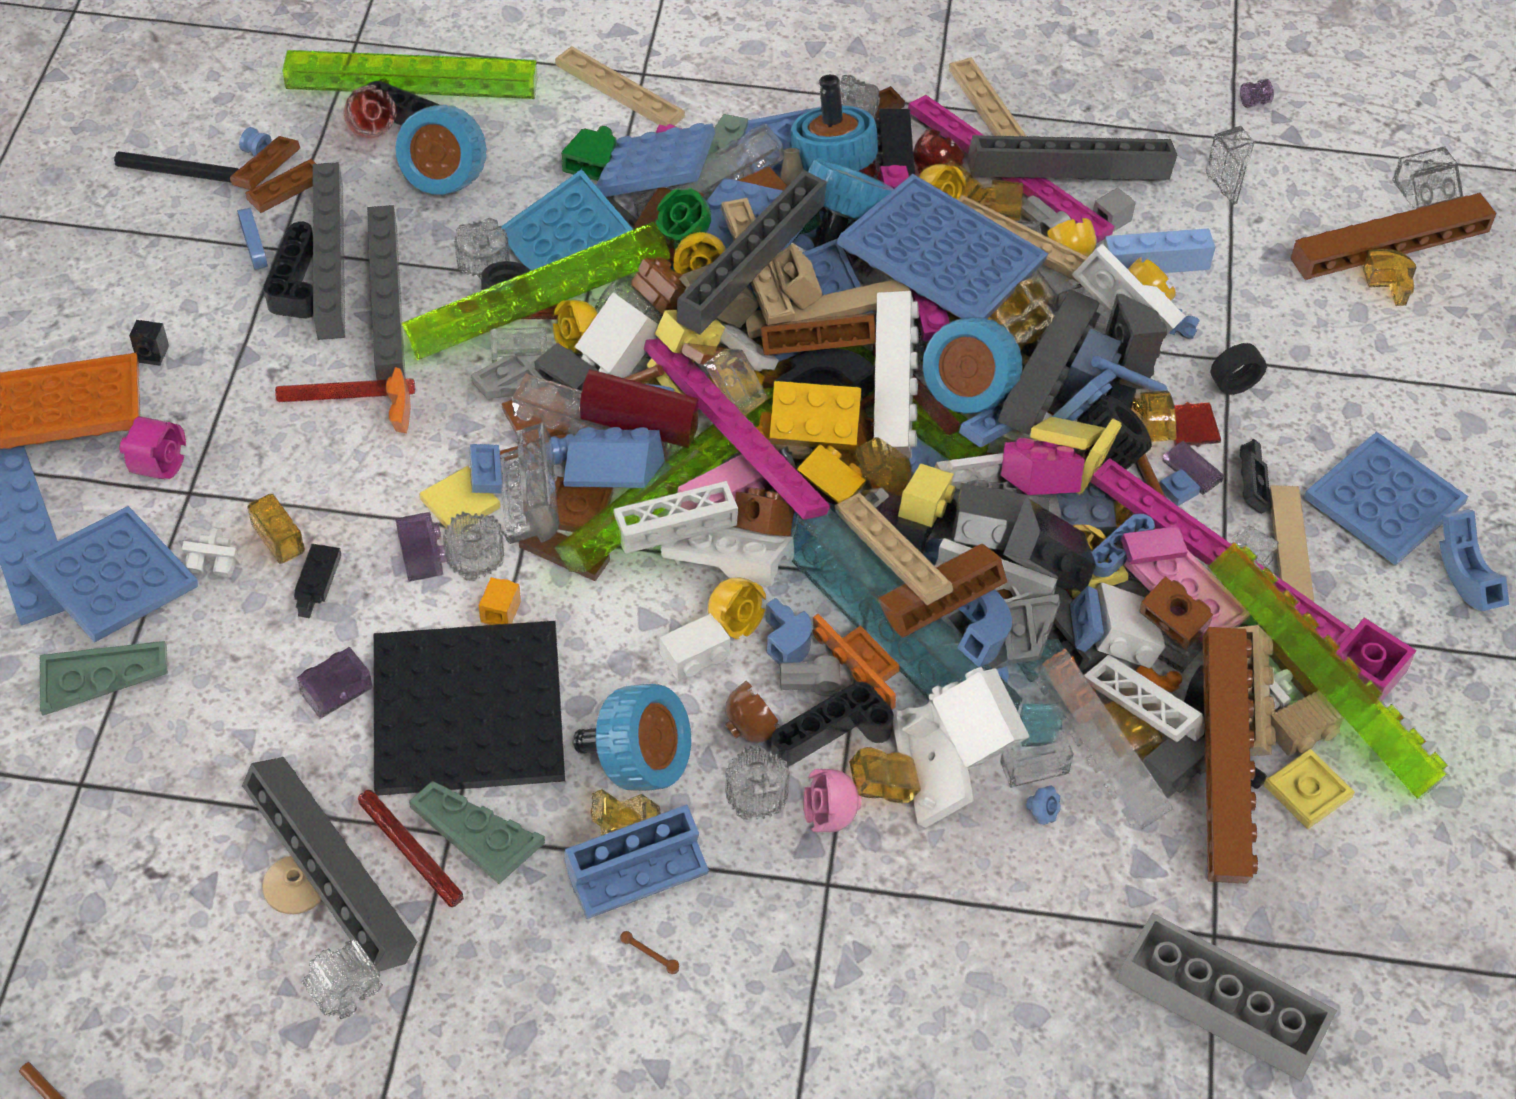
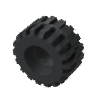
(1132, 437)

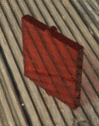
(1196, 424)

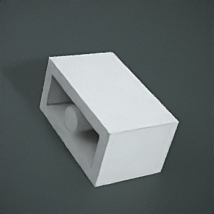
(694, 646)

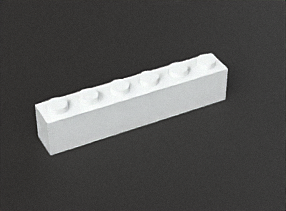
(895, 370)

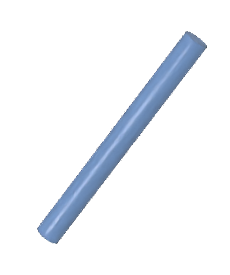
(1128, 374)

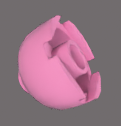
(830, 800)

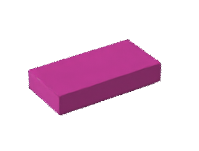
(1154, 545)

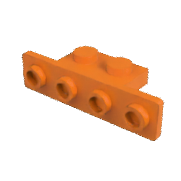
(861, 655)

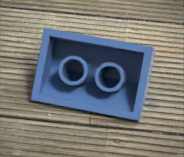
(613, 458)

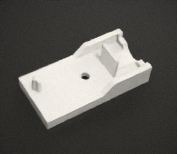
(1106, 276)
(735, 552)
(942, 779)

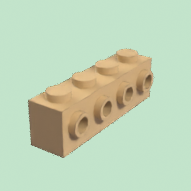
(1260, 691)

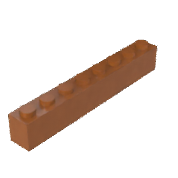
(1400, 232)
(1228, 756)

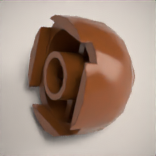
(749, 715)

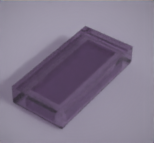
(1196, 466)

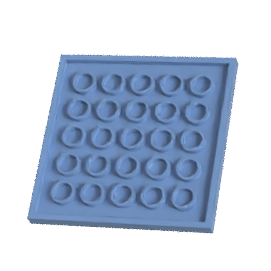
(942, 249)

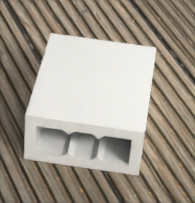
(616, 337)
(1125, 629)
(980, 717)

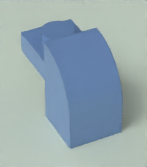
(792, 633)

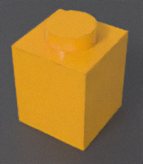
(499, 602)

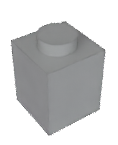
(1115, 208)

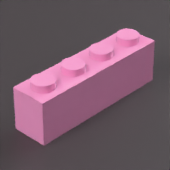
(737, 472)

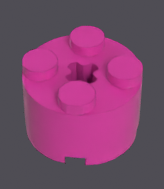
(153, 448)

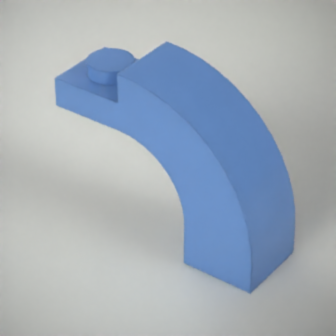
(1465, 565)
(989, 629)

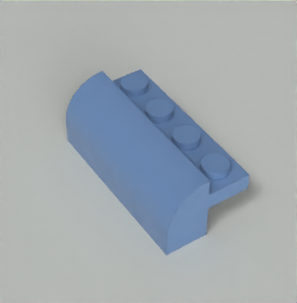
(635, 861)

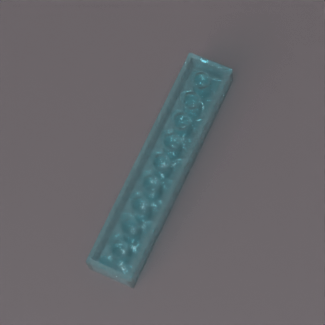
(854, 580)

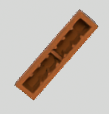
(819, 334)
(971, 576)

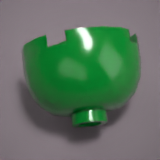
(683, 214)

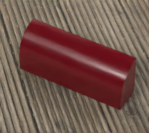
(635, 405)

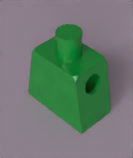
(589, 151)

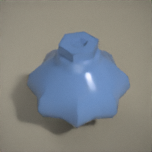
(1044, 804)

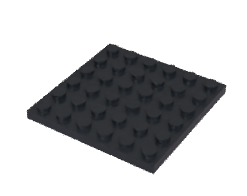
(467, 707)

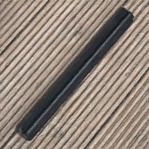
(174, 166)

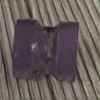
(1260, 92)

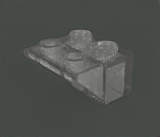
(1230, 161)
(1428, 177)

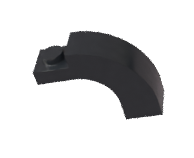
(832, 367)

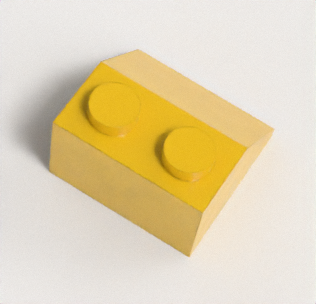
(831, 475)

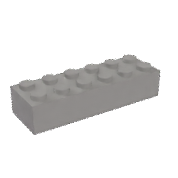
(1226, 996)

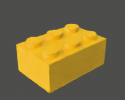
(815, 415)

